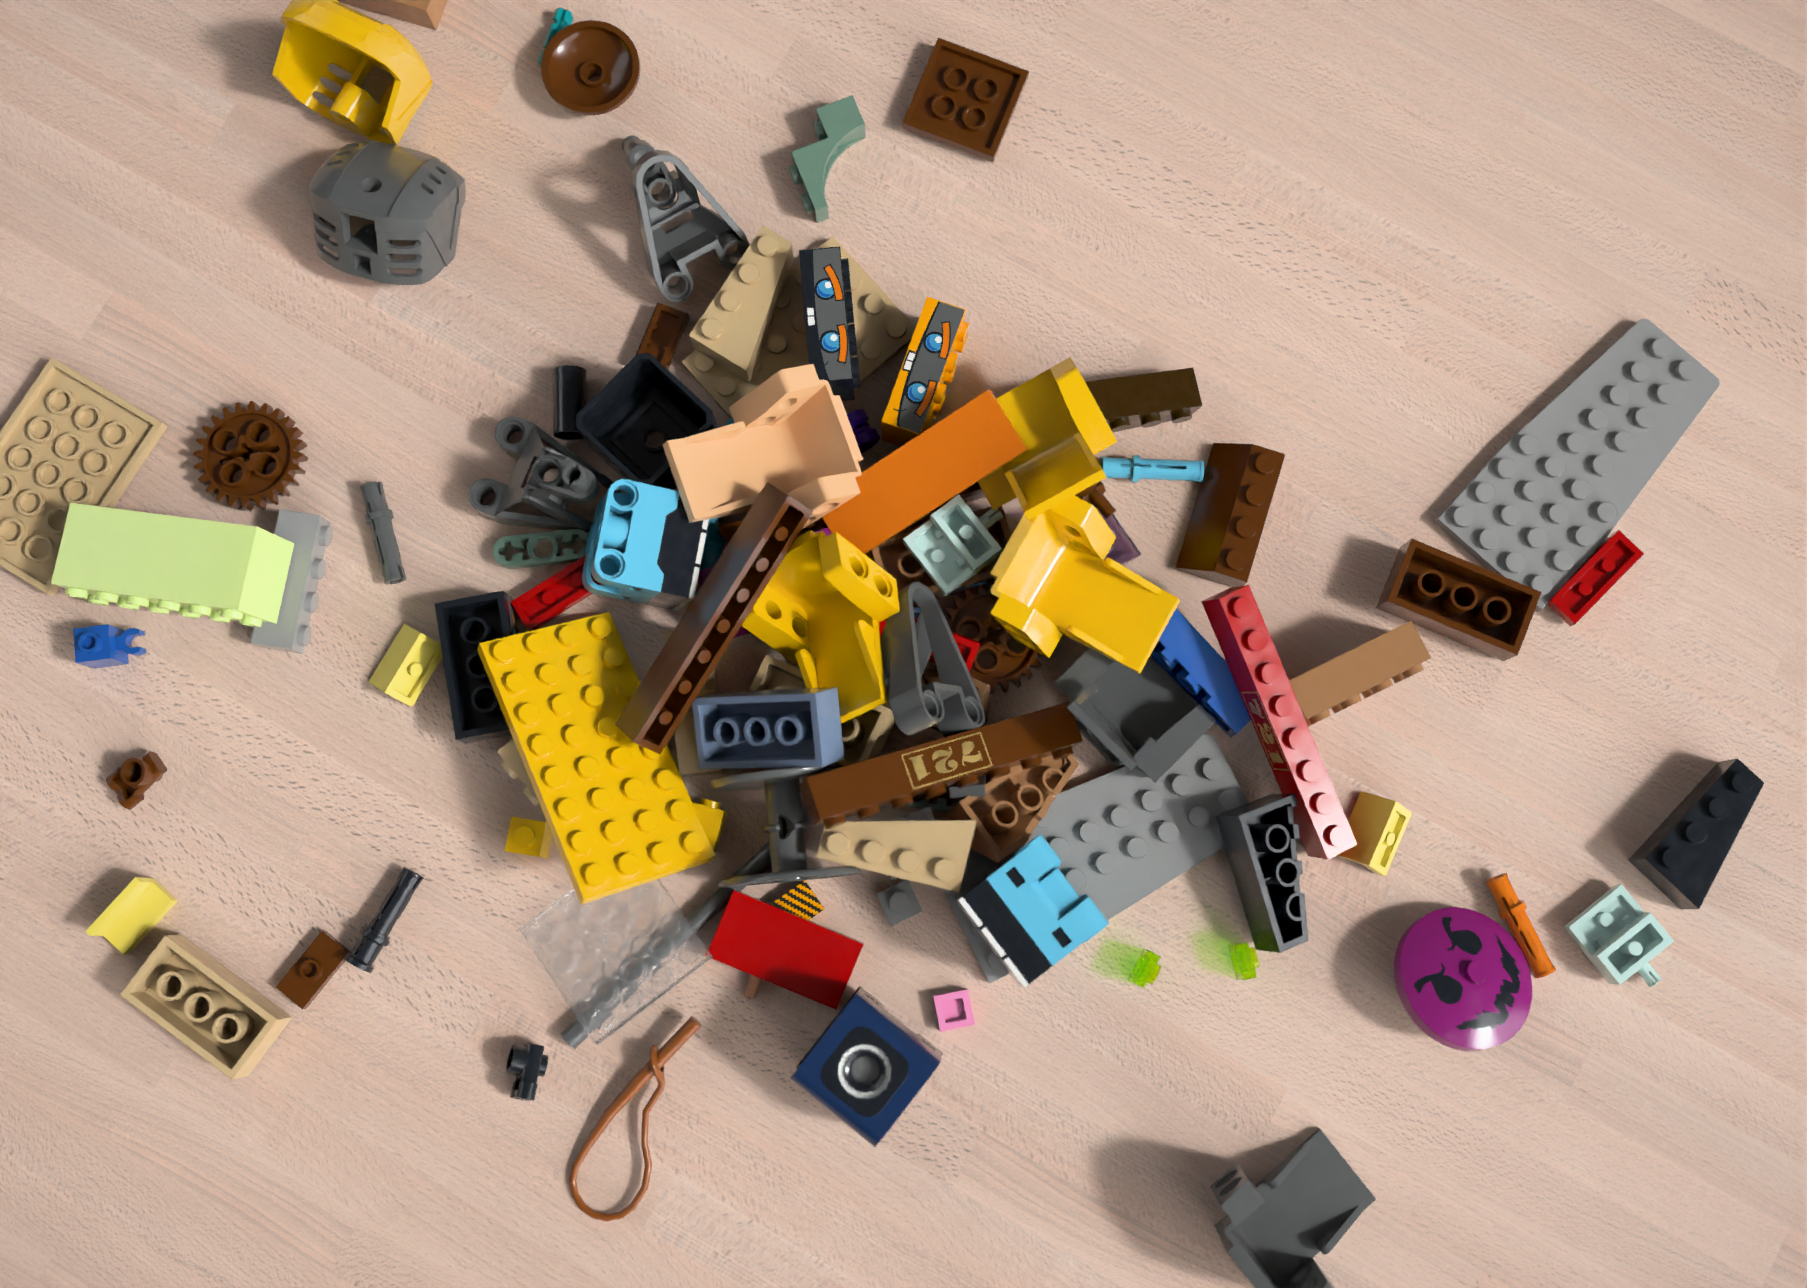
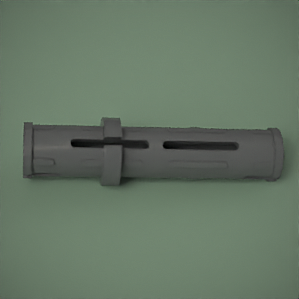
(382, 528)

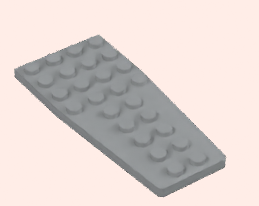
(1580, 462)
(1124, 835)

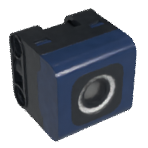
(867, 1066)

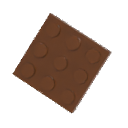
(965, 100)

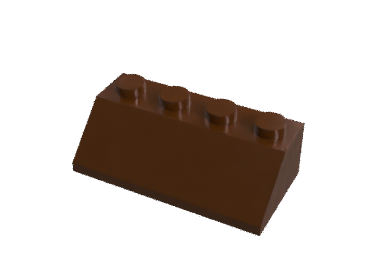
(1230, 513)

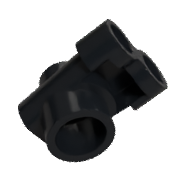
(527, 1064)

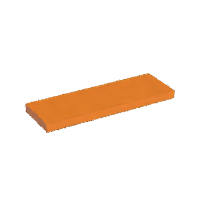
(927, 472)

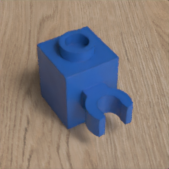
(105, 645)

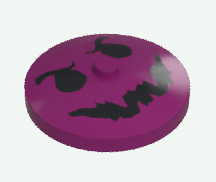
(1463, 979)

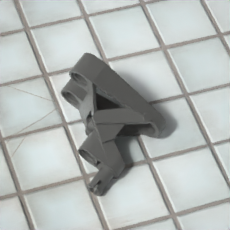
(705, 231)
(575, 481)
(905, 653)

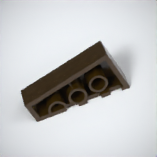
(1147, 398)

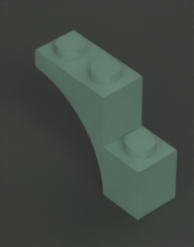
(837, 129)

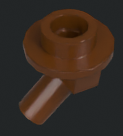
(1095, 496)

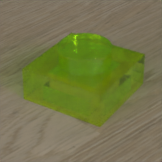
(1243, 960)
(1145, 969)

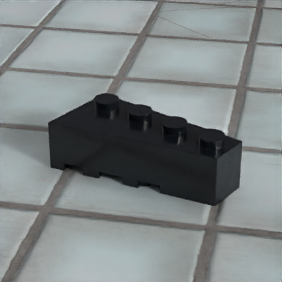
(1698, 834)
(1266, 870)

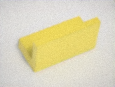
(407, 665)
(1377, 830)
(133, 914)

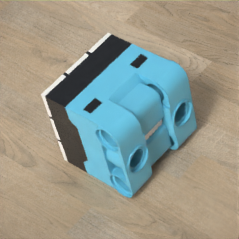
(644, 547)
(1031, 912)

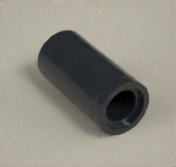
(568, 400)

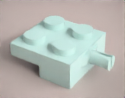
(954, 544)
(1619, 937)

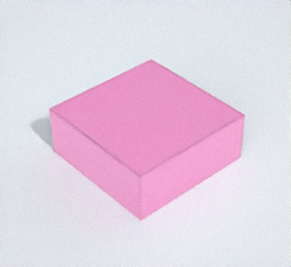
(954, 1010)

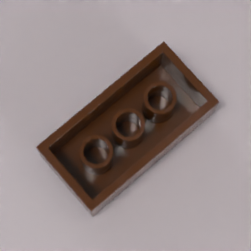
(1459, 600)

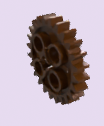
(255, 483)
(1008, 665)

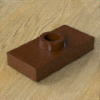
(664, 333)
(313, 970)

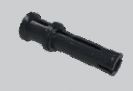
(376, 934)

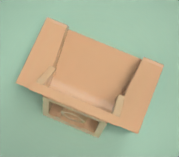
(781, 434)

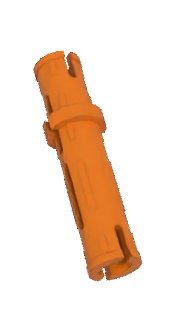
(1518, 921)

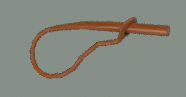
(652, 1068)

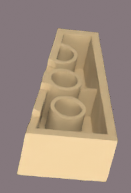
(744, 307)
(910, 850)

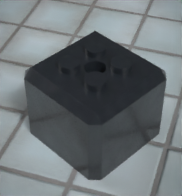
(631, 407)

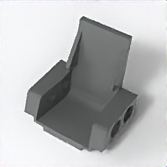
(1133, 715)
(1290, 1215)

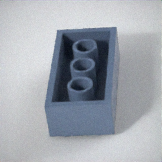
(768, 728)

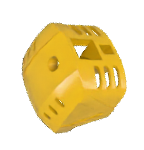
(336, 34)

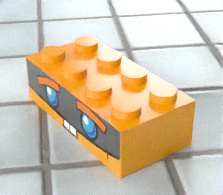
(924, 371)

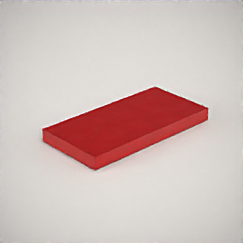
(785, 949)

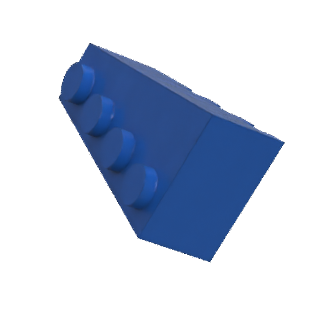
(1201, 673)

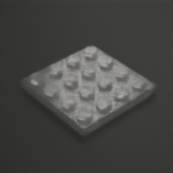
(615, 953)

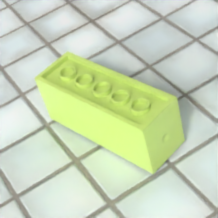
(172, 564)

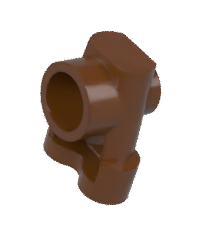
(136, 778)

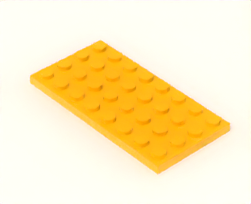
(608, 801)

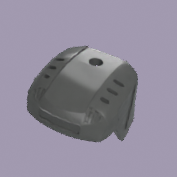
(404, 195)

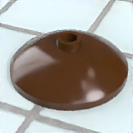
(589, 51)

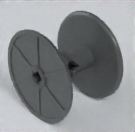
(784, 826)

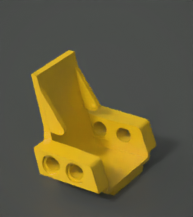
(1062, 435)
(1059, 584)
(826, 618)

